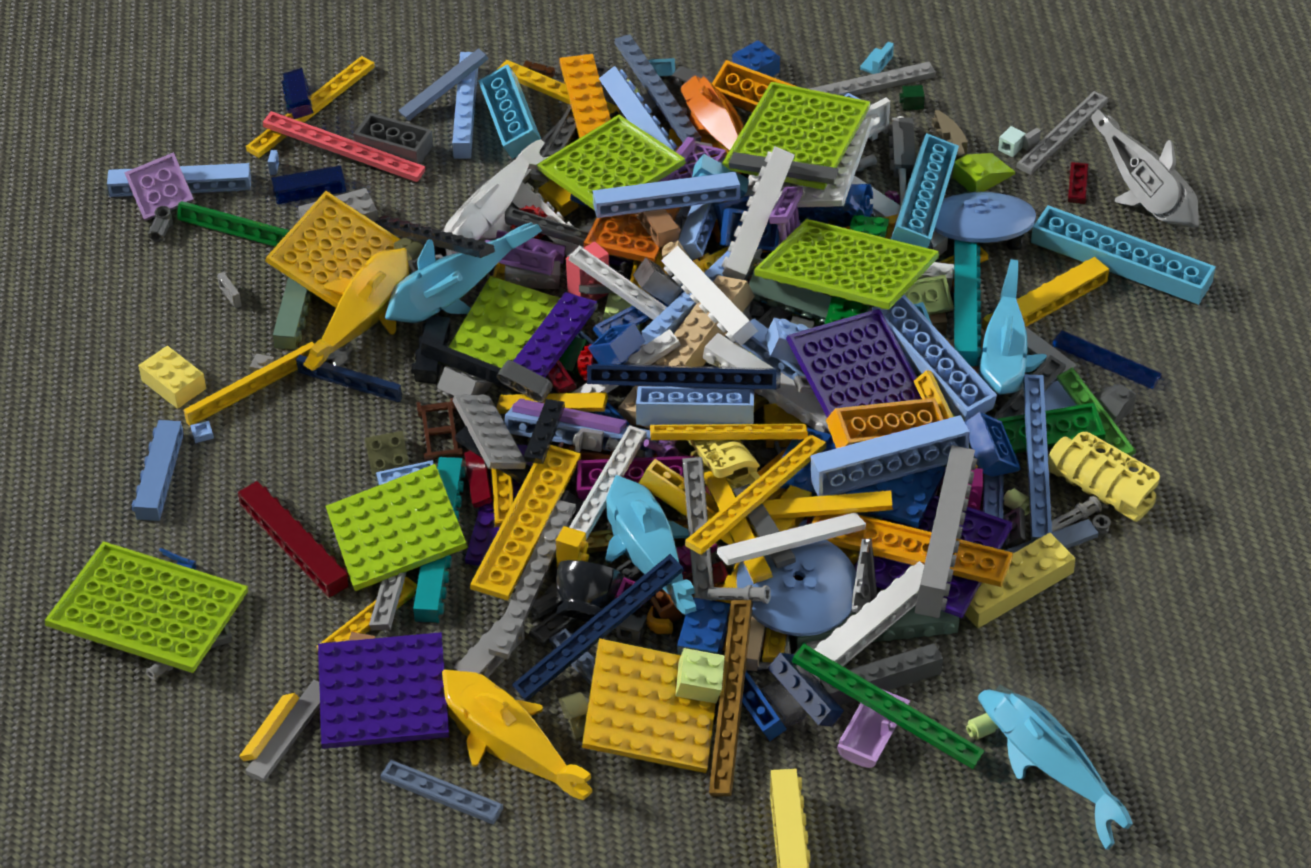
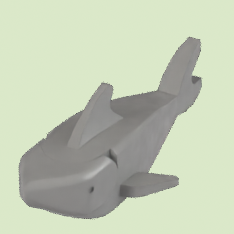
(1149, 176)

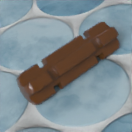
(542, 69)

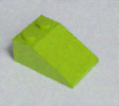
(980, 171)

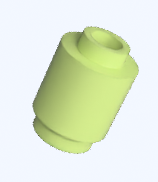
(1015, 499)
(981, 726)

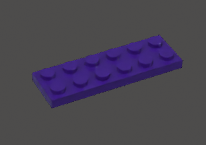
(556, 333)

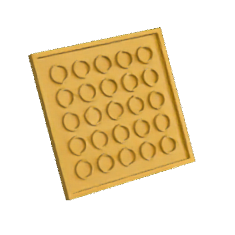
(329, 246)
(638, 713)

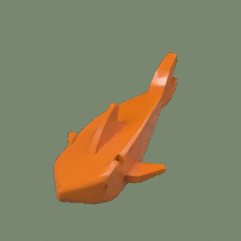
(711, 111)

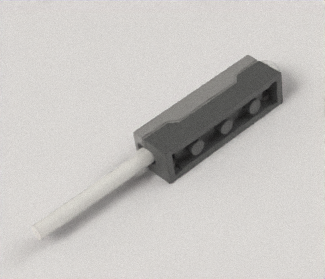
(902, 151)

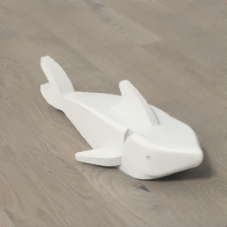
(486, 208)

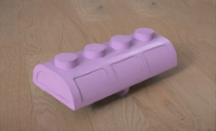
(866, 735)

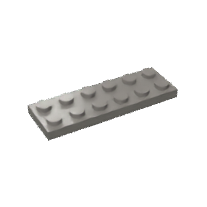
(489, 432)

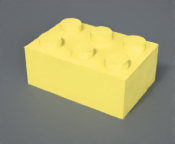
(172, 377)

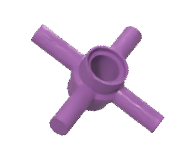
(663, 448)

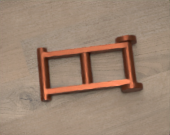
(422, 409)

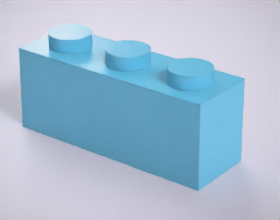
(709, 166)

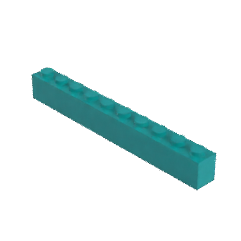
(966, 307)
(434, 575)

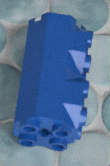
(856, 204)

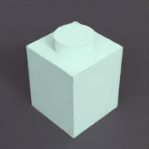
(1011, 141)

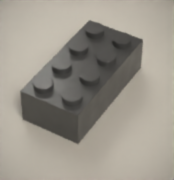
(395, 137)

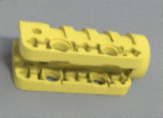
(732, 457)
(1104, 474)

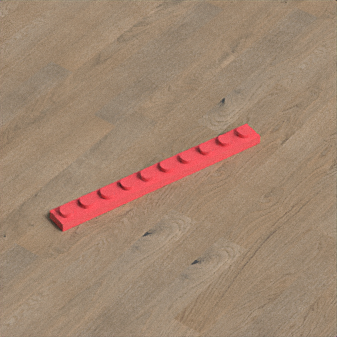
(344, 146)

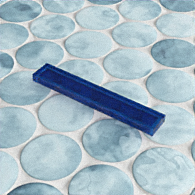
(1107, 359)

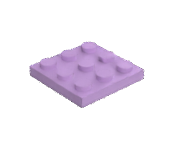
(158, 185)

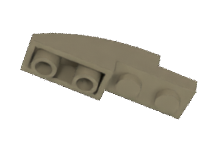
(950, 131)

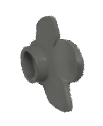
(341, 355)

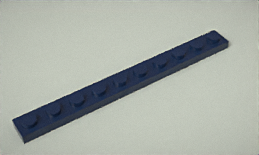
(598, 627)

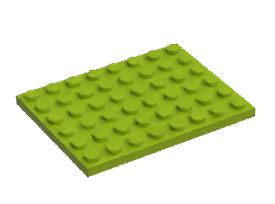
(802, 122)
(847, 264)
(147, 606)

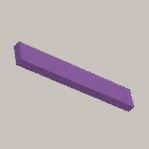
(573, 417)

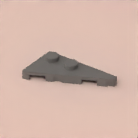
(865, 580)

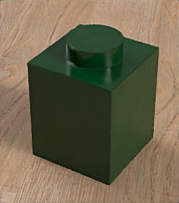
(912, 97)

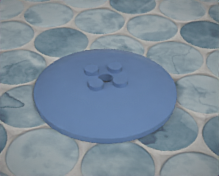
(984, 217)
(806, 605)

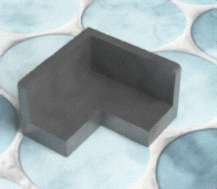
(656, 282)

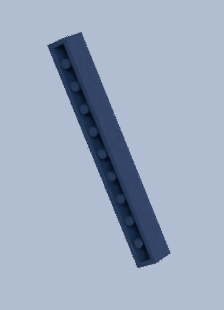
(684, 376)

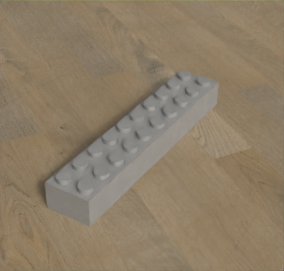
(945, 531)

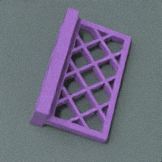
(688, 151)

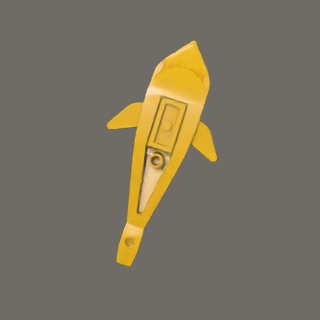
(362, 303)
(507, 730)

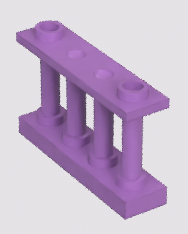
(786, 212)
(534, 255)

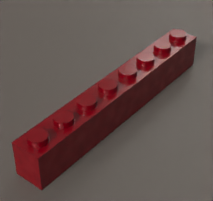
(293, 539)

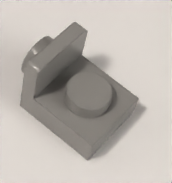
(589, 440)

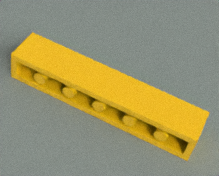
(671, 489)

